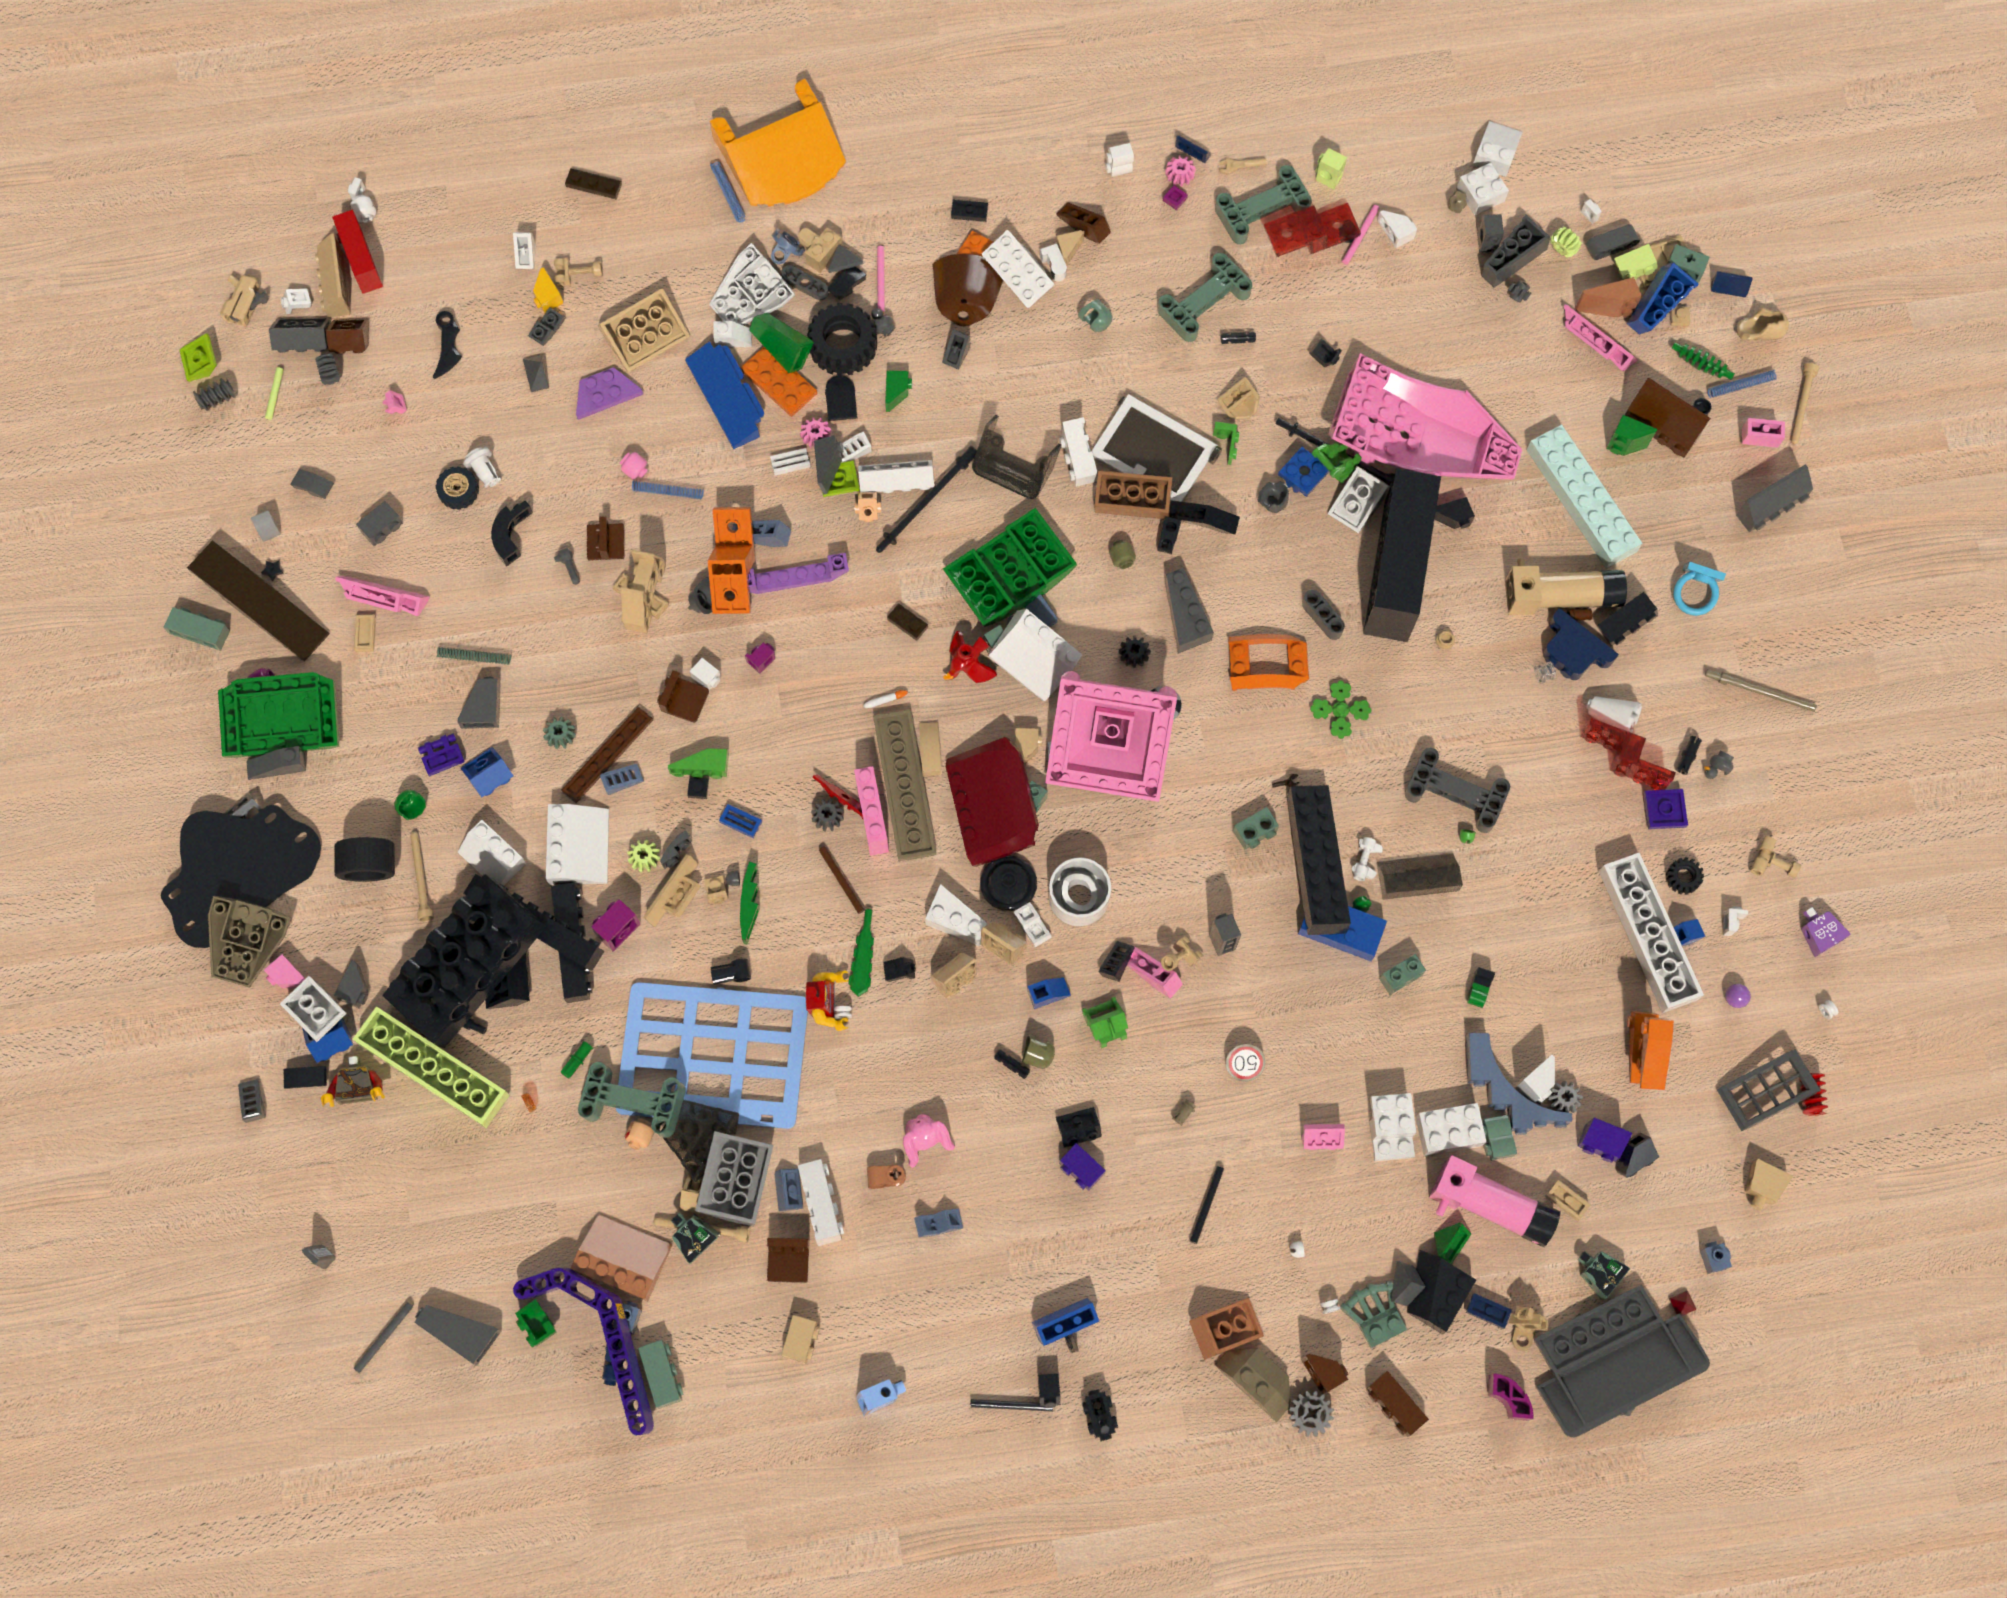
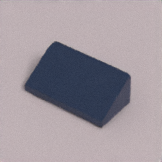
(1192, 149)
(1731, 284)

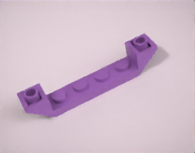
(798, 576)

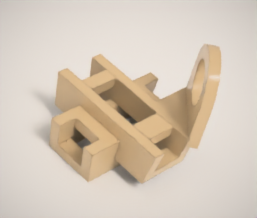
(1526, 1322)

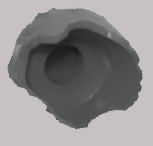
(1274, 496)

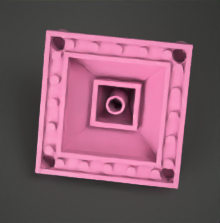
(1110, 738)

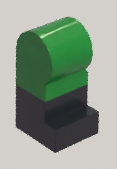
(1480, 987)

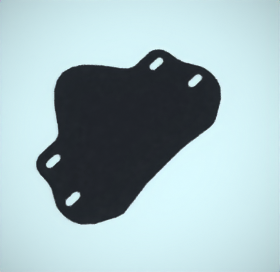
(238, 862)

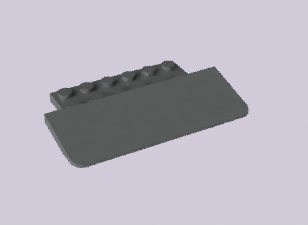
(1615, 1361)

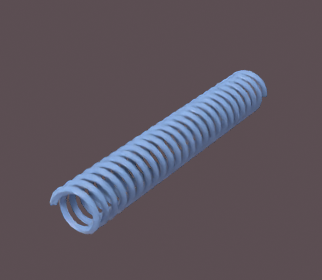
(729, 191)
(1739, 382)
(667, 492)

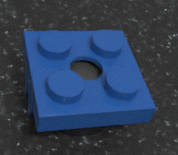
(1303, 472)

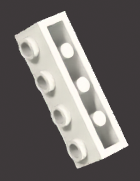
(896, 476)

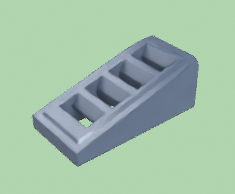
(619, 772)

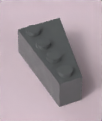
(1517, 250)
(1187, 614)

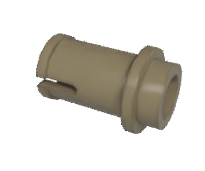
(1184, 1111)

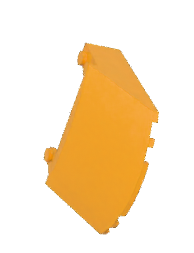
(785, 157)

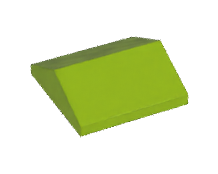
(198, 358)
(844, 480)

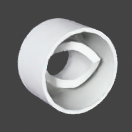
(1077, 872)

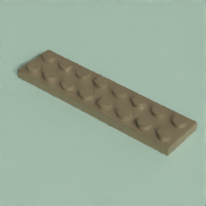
(904, 785)

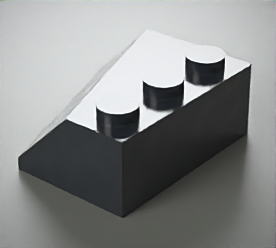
(1443, 1292)

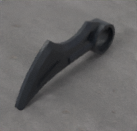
(449, 355)

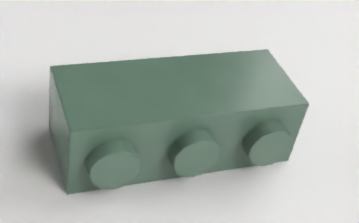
(197, 628)
(661, 1373)

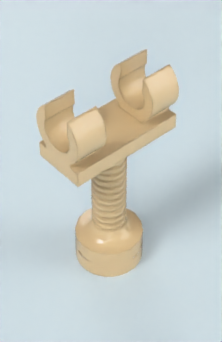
(561, 264)
(1171, 961)

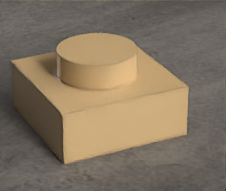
(1680, 316)

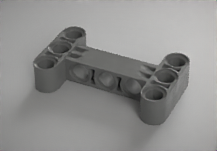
(1457, 790)

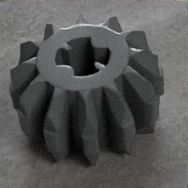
(327, 369)
(833, 809)

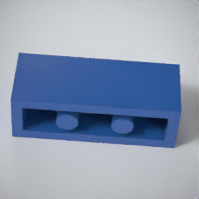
(1065, 1321)

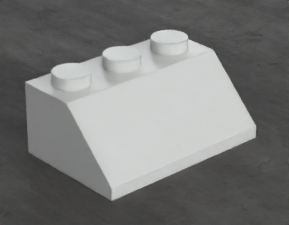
(490, 854)

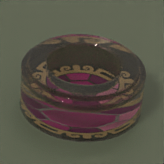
(1071, 1343)

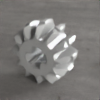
(1568, 1090)

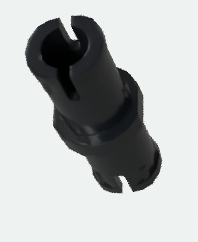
(1689, 755)

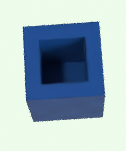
(1689, 932)

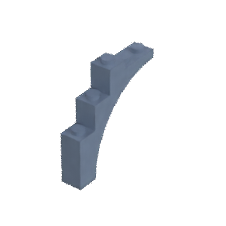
(1501, 1095)

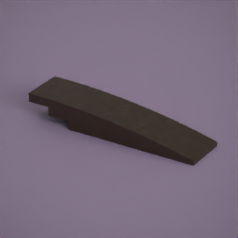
(258, 601)

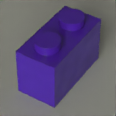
(1081, 1167)

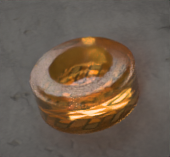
(528, 1102)

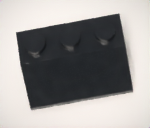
(512, 989)

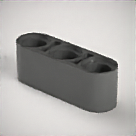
(1612, 242)
(1324, 623)

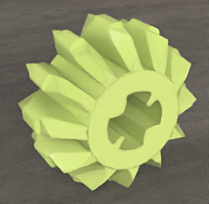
(1565, 242)
(652, 856)

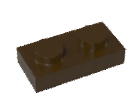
(907, 622)

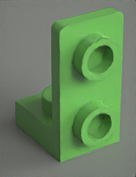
(1225, 431)

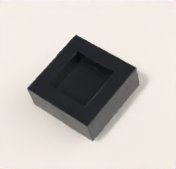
(698, 788)

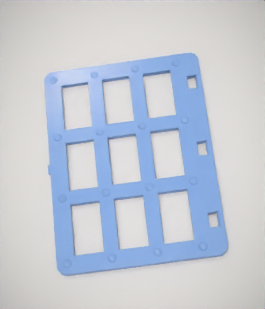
(749, 1111)

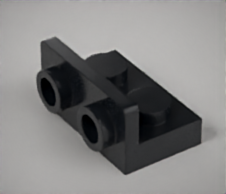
(1079, 1127)

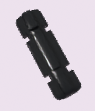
(1238, 337)
(1012, 1064)

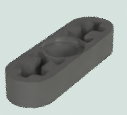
(801, 275)

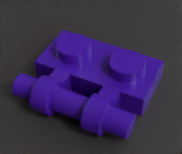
(443, 759)

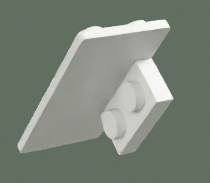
(1018, 268)

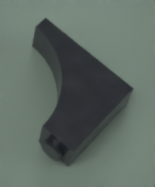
(1204, 516)

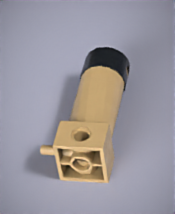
(1531, 589)

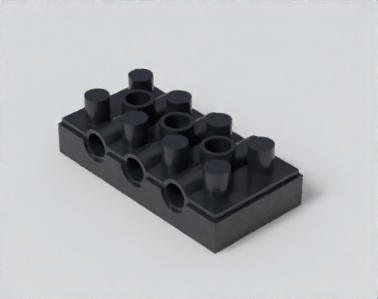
(463, 960)

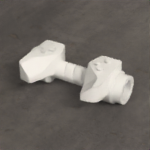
(1360, 869)

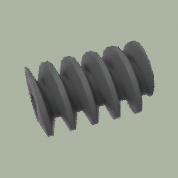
(214, 394)

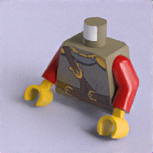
(354, 1085)

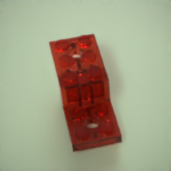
(1312, 229)
(1626, 759)

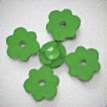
(1340, 709)

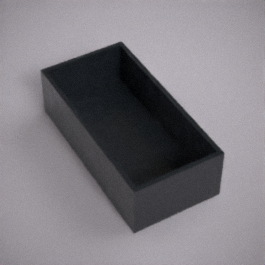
(1402, 555)

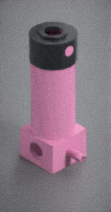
(1493, 1202)

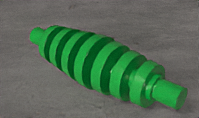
(1696, 357)

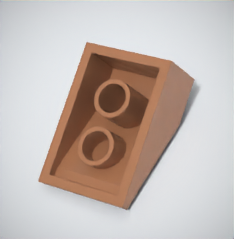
(1610, 299)
(1226, 1328)

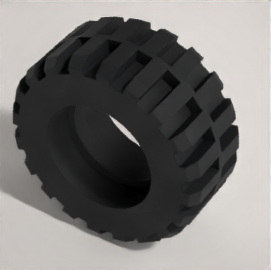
(842, 318)

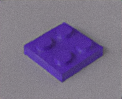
(1665, 809)

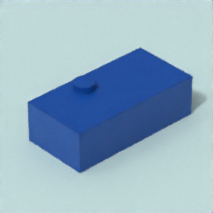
(1361, 938)

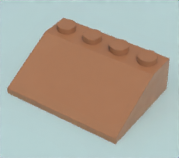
(621, 1257)

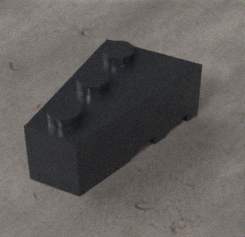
(1628, 619)

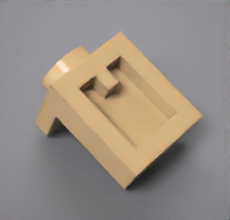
(716, 890)

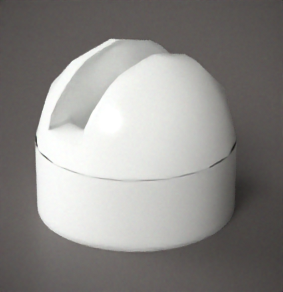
(1299, 1249)

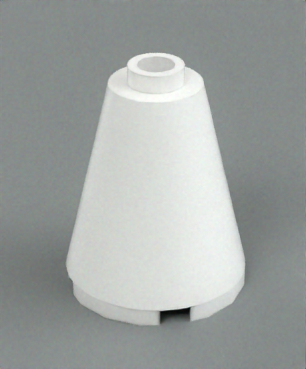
(1615, 712)

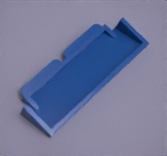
(729, 399)

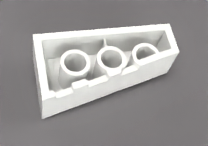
(819, 1202)

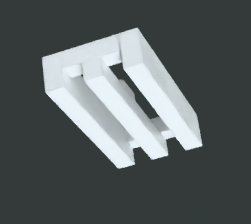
(797, 454)

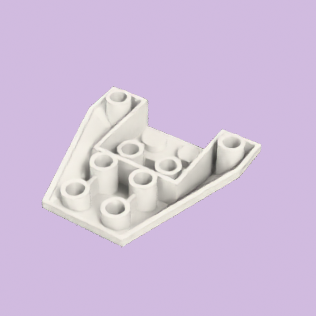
(750, 289)

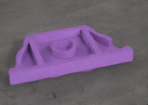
(604, 391)

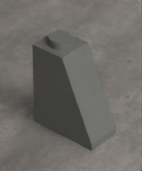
(482, 705)

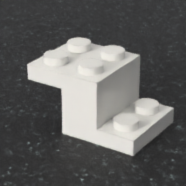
(1392, 1127)

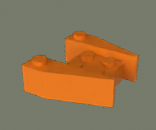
(1649, 1049)

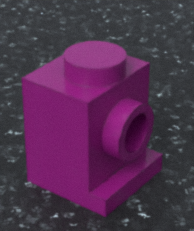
(761, 657)

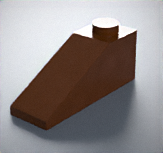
(1092, 224)

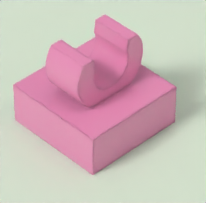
(394, 402)

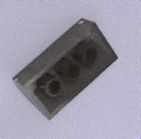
(1419, 876)

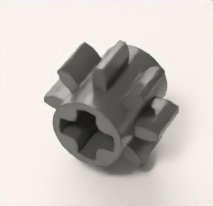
(1519, 291)

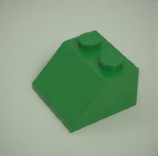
(1630, 436)

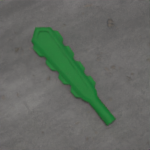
(861, 967)

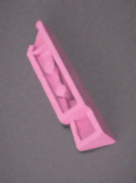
(1597, 339)
(382, 596)

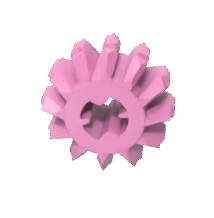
(1180, 170)
(814, 426)

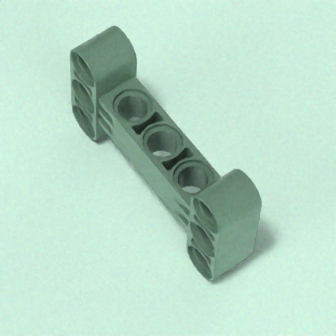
(1262, 204)
(1204, 297)
(631, 1099)

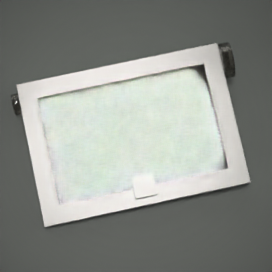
(1154, 445)

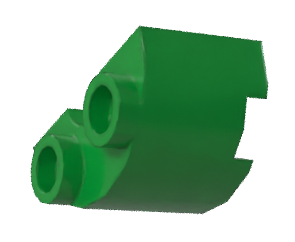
(535, 1322)

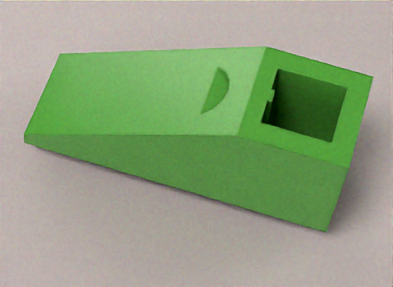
(704, 763)

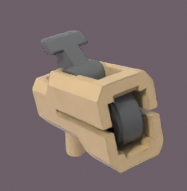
(243, 301)

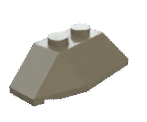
(1258, 1379)

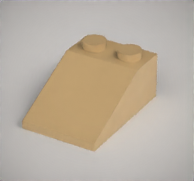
(1002, 942)

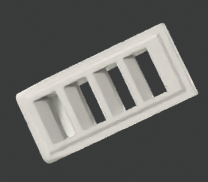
(861, 451)

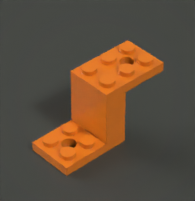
(731, 560)

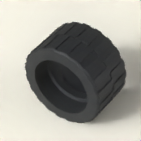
(364, 859)

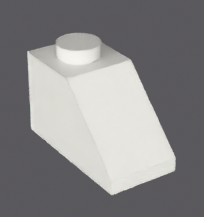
(1397, 227)
(731, 334)

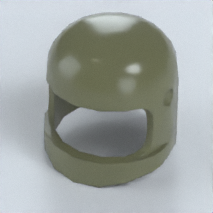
(1038, 1053)

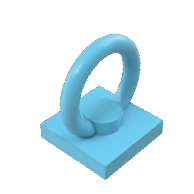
(1703, 575)

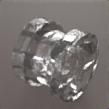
(1545, 672)

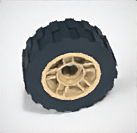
(461, 479)

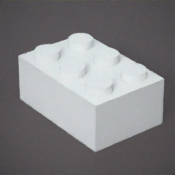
(1450, 1129)

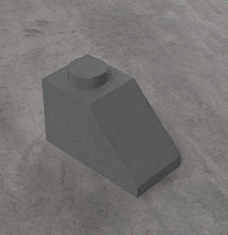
(352, 987)

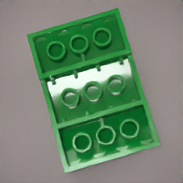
(1011, 569)

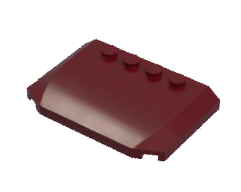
(992, 801)

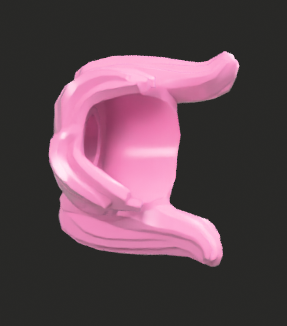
(923, 1134)

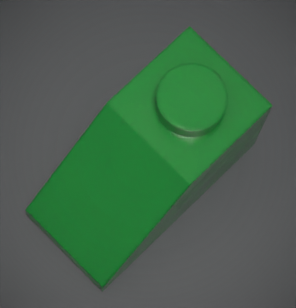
(897, 388)

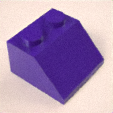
(1604, 1140)

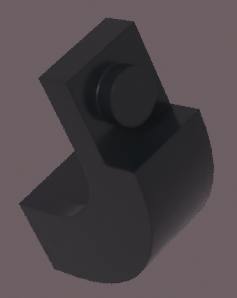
(502, 529)

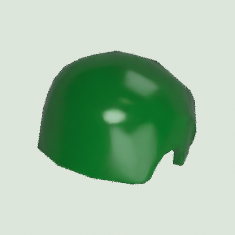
(409, 804)

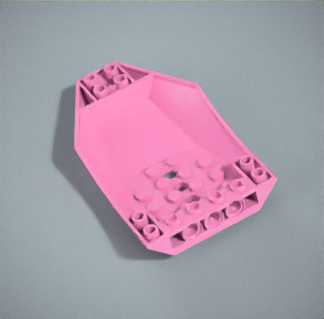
(1444, 425)

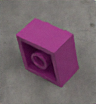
(615, 924)

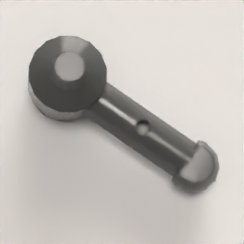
(565, 556)

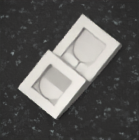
(1032, 924)

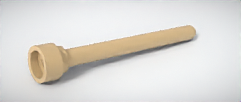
(1810, 371)
(424, 913)
(741, 1233)

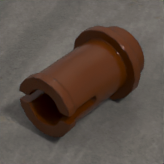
(1580, 614)

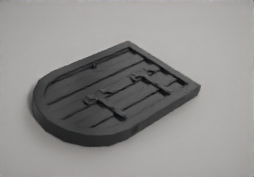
(840, 399)

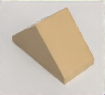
(1069, 244)

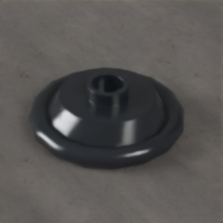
(1008, 883)

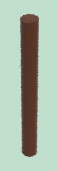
(841, 879)

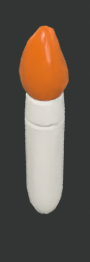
(884, 699)

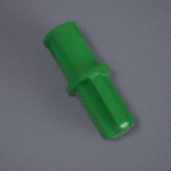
(576, 1060)

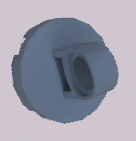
(787, 245)

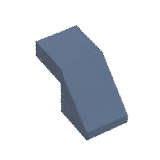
(938, 1223)

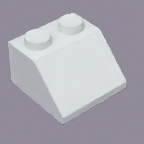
(1538, 1084)

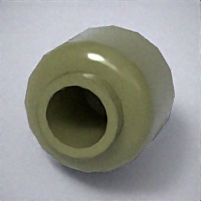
(1122, 554)

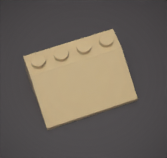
(644, 330)

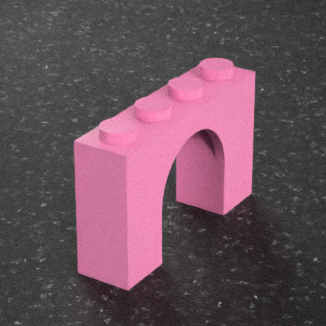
(871, 810)

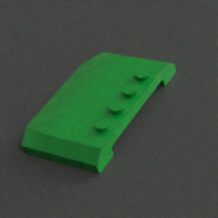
(278, 714)

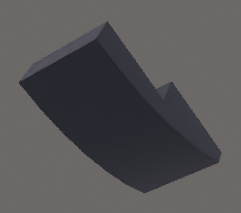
(844, 283)
(305, 1077)

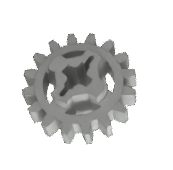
(1305, 1405)

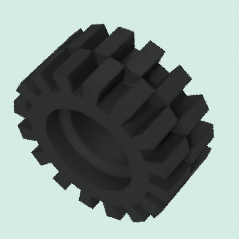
(1676, 883)

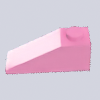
(1153, 973)

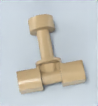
(1768, 857)

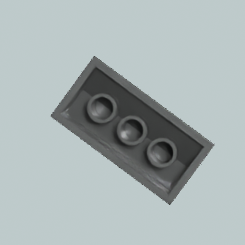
(1776, 499)

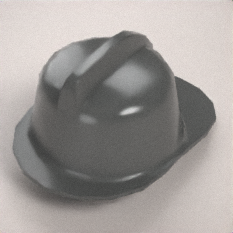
(701, 597)

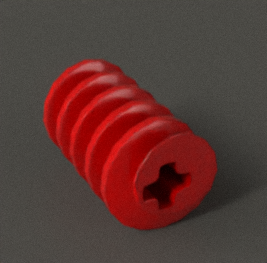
(1814, 1103)

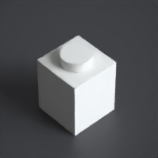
(705, 674)

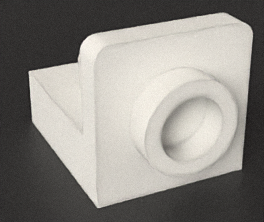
(295, 299)
(1730, 920)

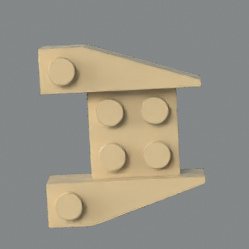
(638, 597)

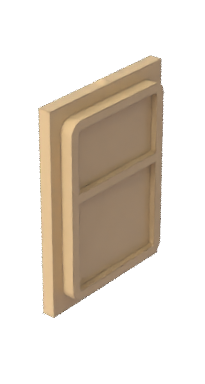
(1662, 252)

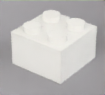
(1483, 189)

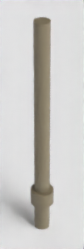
(1725, 679)

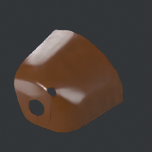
(969, 279)

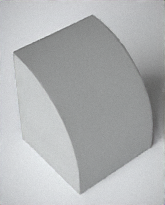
(265, 526)

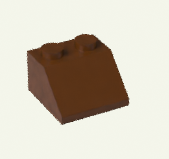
(348, 335)
(1325, 1372)

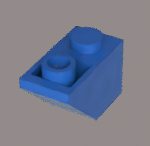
(1047, 992)

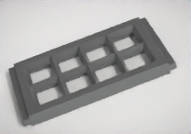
(1801, 1072)

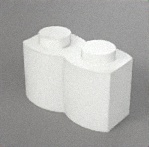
(1119, 160)

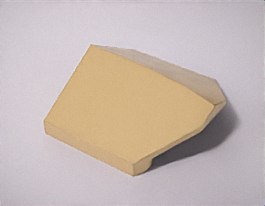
(1240, 400)

